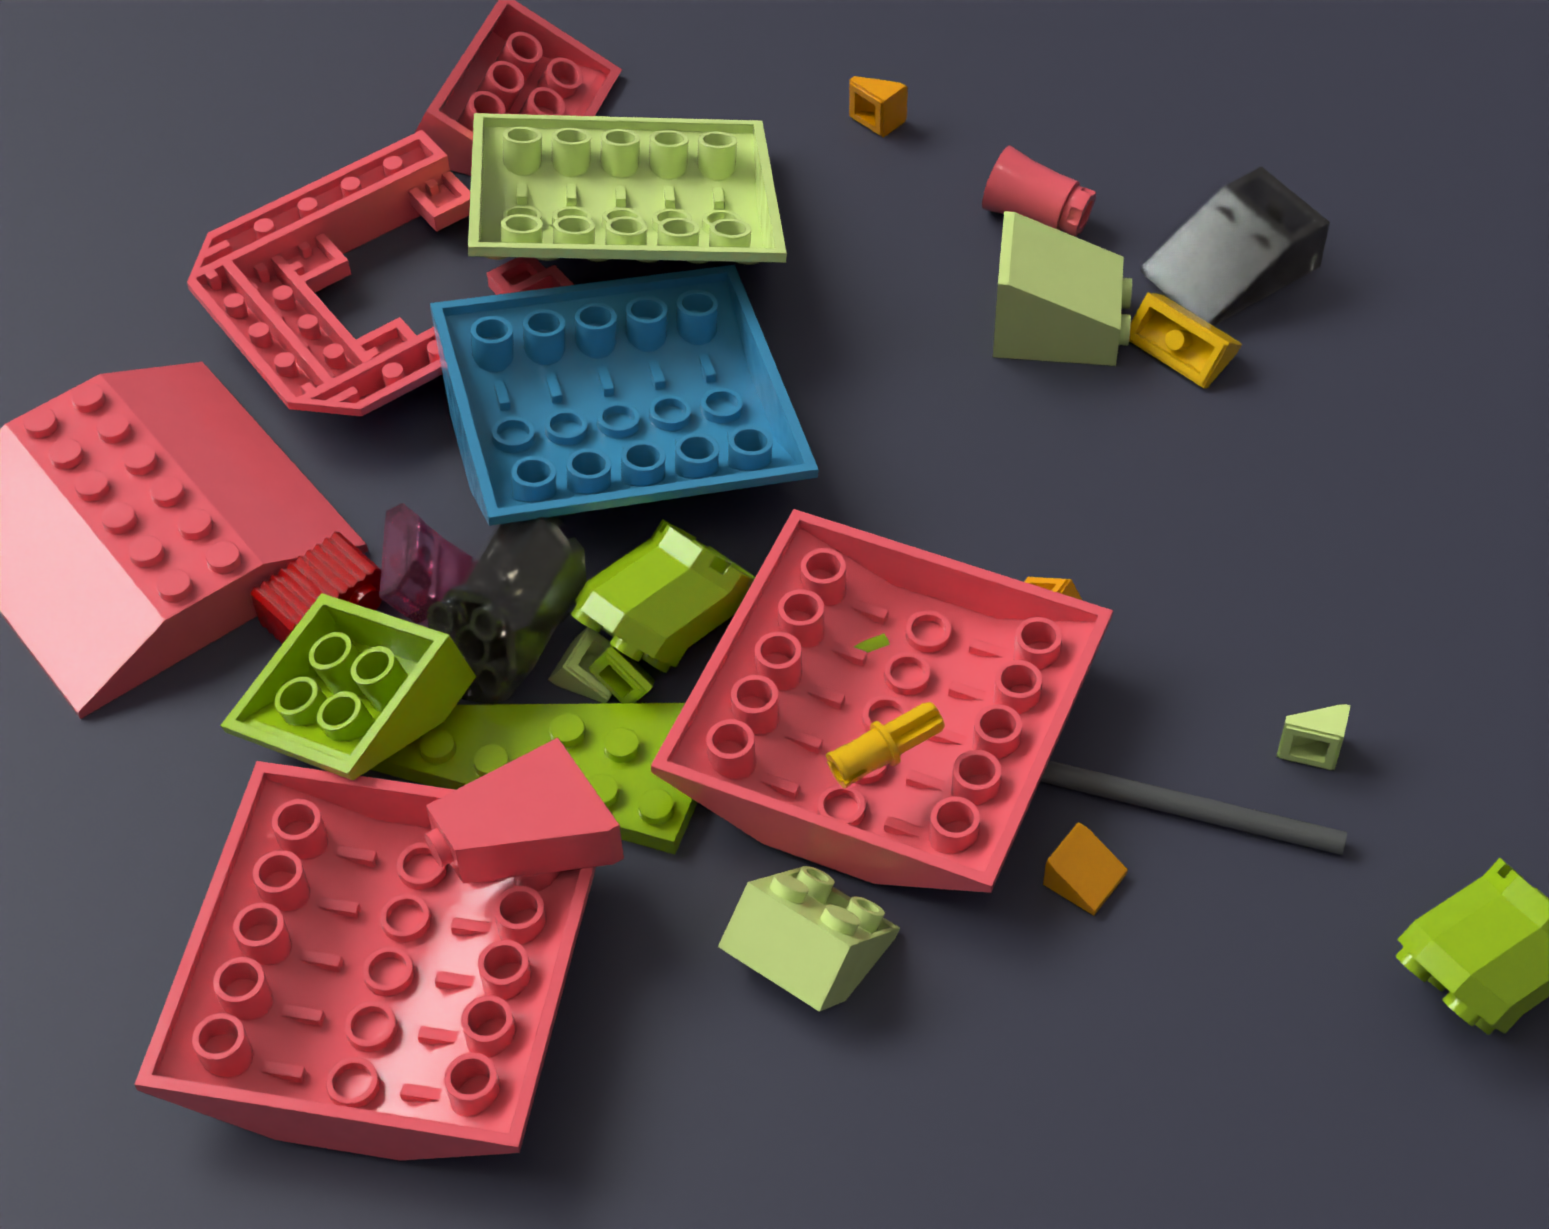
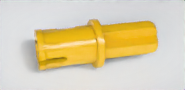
(884, 744)

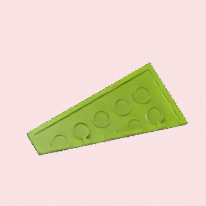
(606, 740)

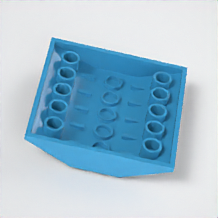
(615, 395)

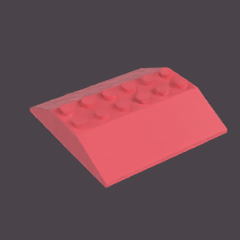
(143, 525)
(792, 687)
(358, 984)

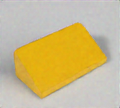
(1182, 339)

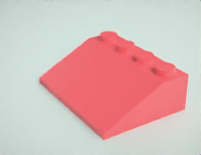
(515, 68)

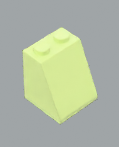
(1058, 297)

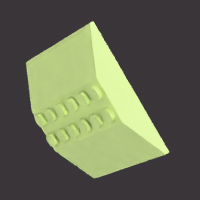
(622, 189)

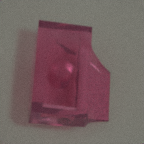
(417, 564)

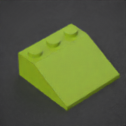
(351, 688)

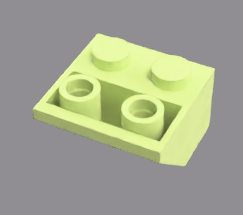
(807, 935)

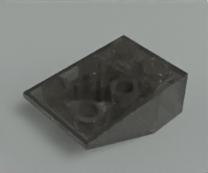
(1239, 248)

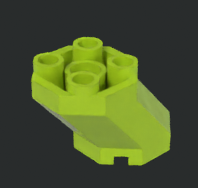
(663, 596)
(1485, 949)

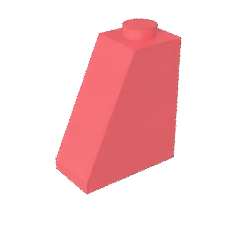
(524, 821)

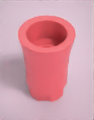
(1037, 193)

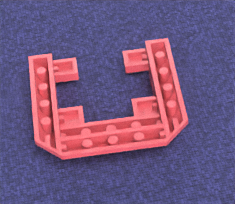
(268, 264)

